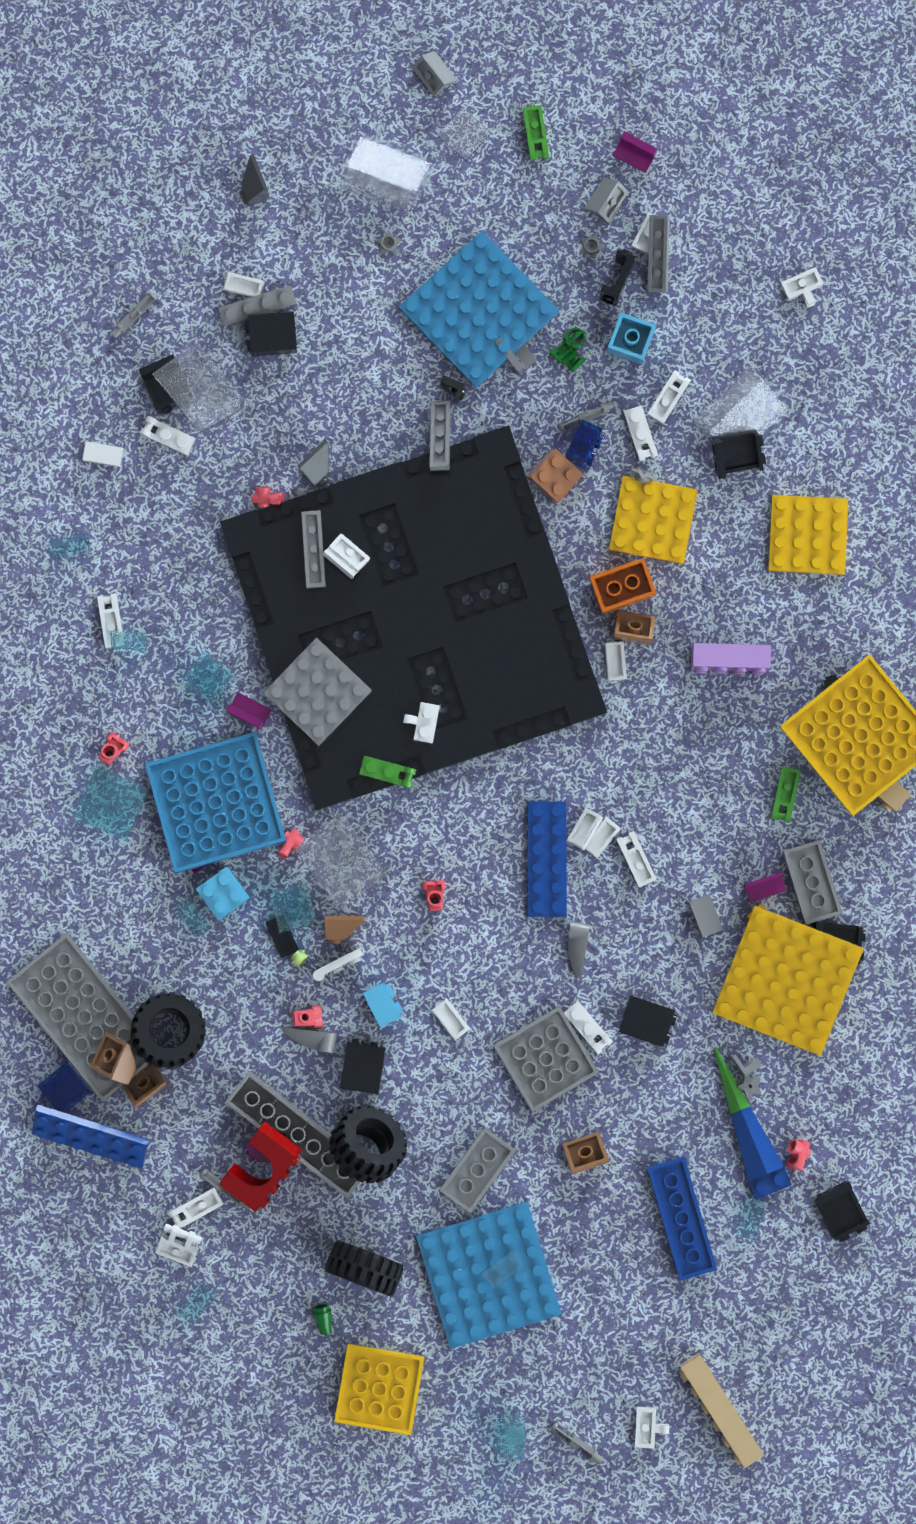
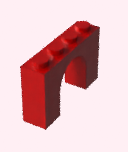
(281, 1154)

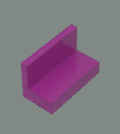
(635, 152)
(249, 711)
(765, 887)

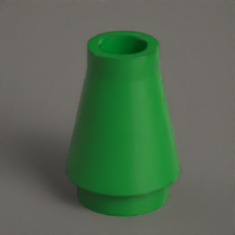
(322, 1316)

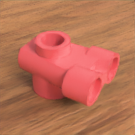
(264, 497)
(115, 746)
(293, 839)
(434, 890)
(312, 1017)
(799, 1152)

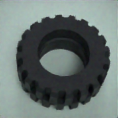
(168, 1004)
(381, 1130)
(364, 1268)

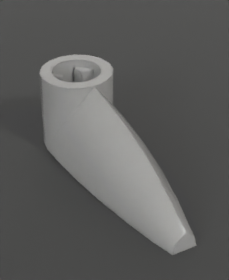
(577, 946)
(314, 1039)

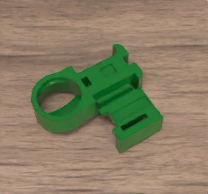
(567, 353)

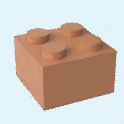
(554, 475)

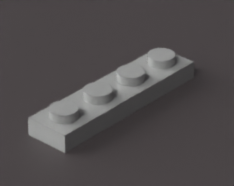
(658, 253)
(257, 305)
(440, 435)
(313, 549)

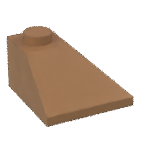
(341, 927)
(114, 1059)

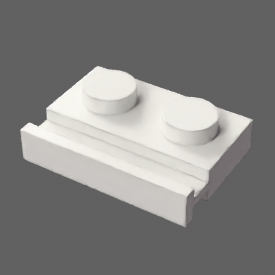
(346, 556)

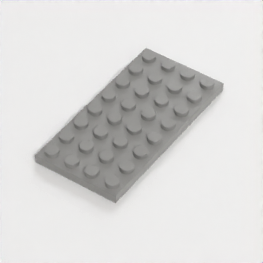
(75, 1008)

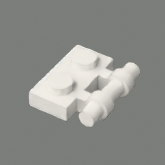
(176, 1249)

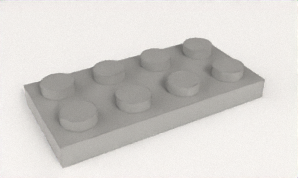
(812, 882)
(477, 1170)

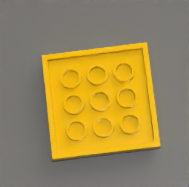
(653, 520)
(808, 535)
(379, 1389)

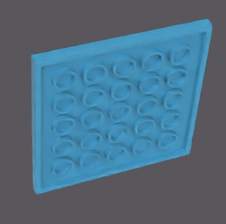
(475, 304)
(215, 802)
(463, 1296)

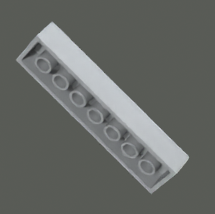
(262, 1104)

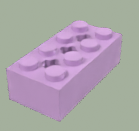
(730, 657)

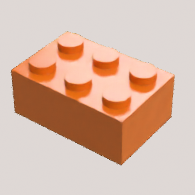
(622, 586)

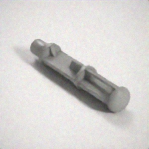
(134, 314)
(587, 416)
(214, 1181)
(577, 1443)

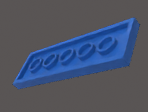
(547, 859)
(90, 1136)
(682, 1218)

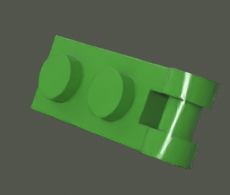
(535, 132)
(386, 771)
(785, 793)

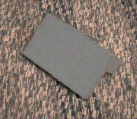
(433, 72)
(607, 199)
(524, 356)
(705, 916)
(747, 1068)

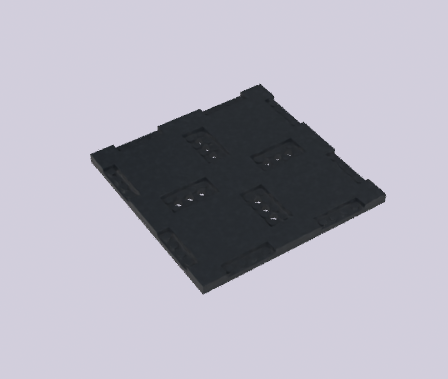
(504, 661)

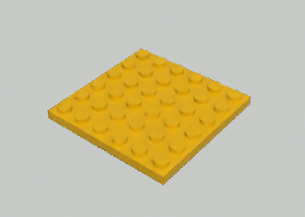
(857, 735)
(787, 980)

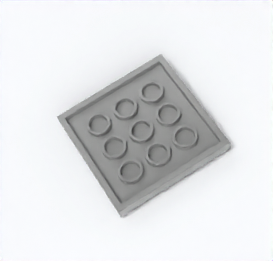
(317, 691)
(546, 1059)

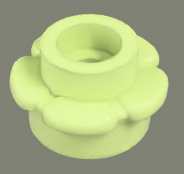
(299, 958)

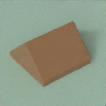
(634, 627)
(145, 1085)
(585, 1152)

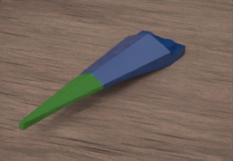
(761, 1162)

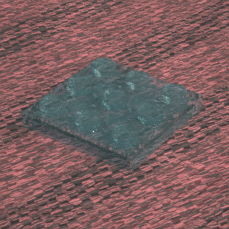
(111, 803)

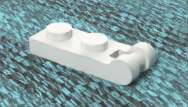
(668, 398)
(640, 432)
(168, 436)
(109, 617)
(636, 860)
(337, 965)
(587, 1026)
(196, 1207)

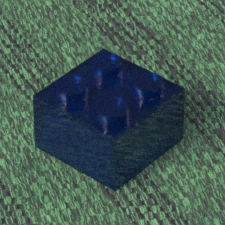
(584, 443)
(65, 1088)

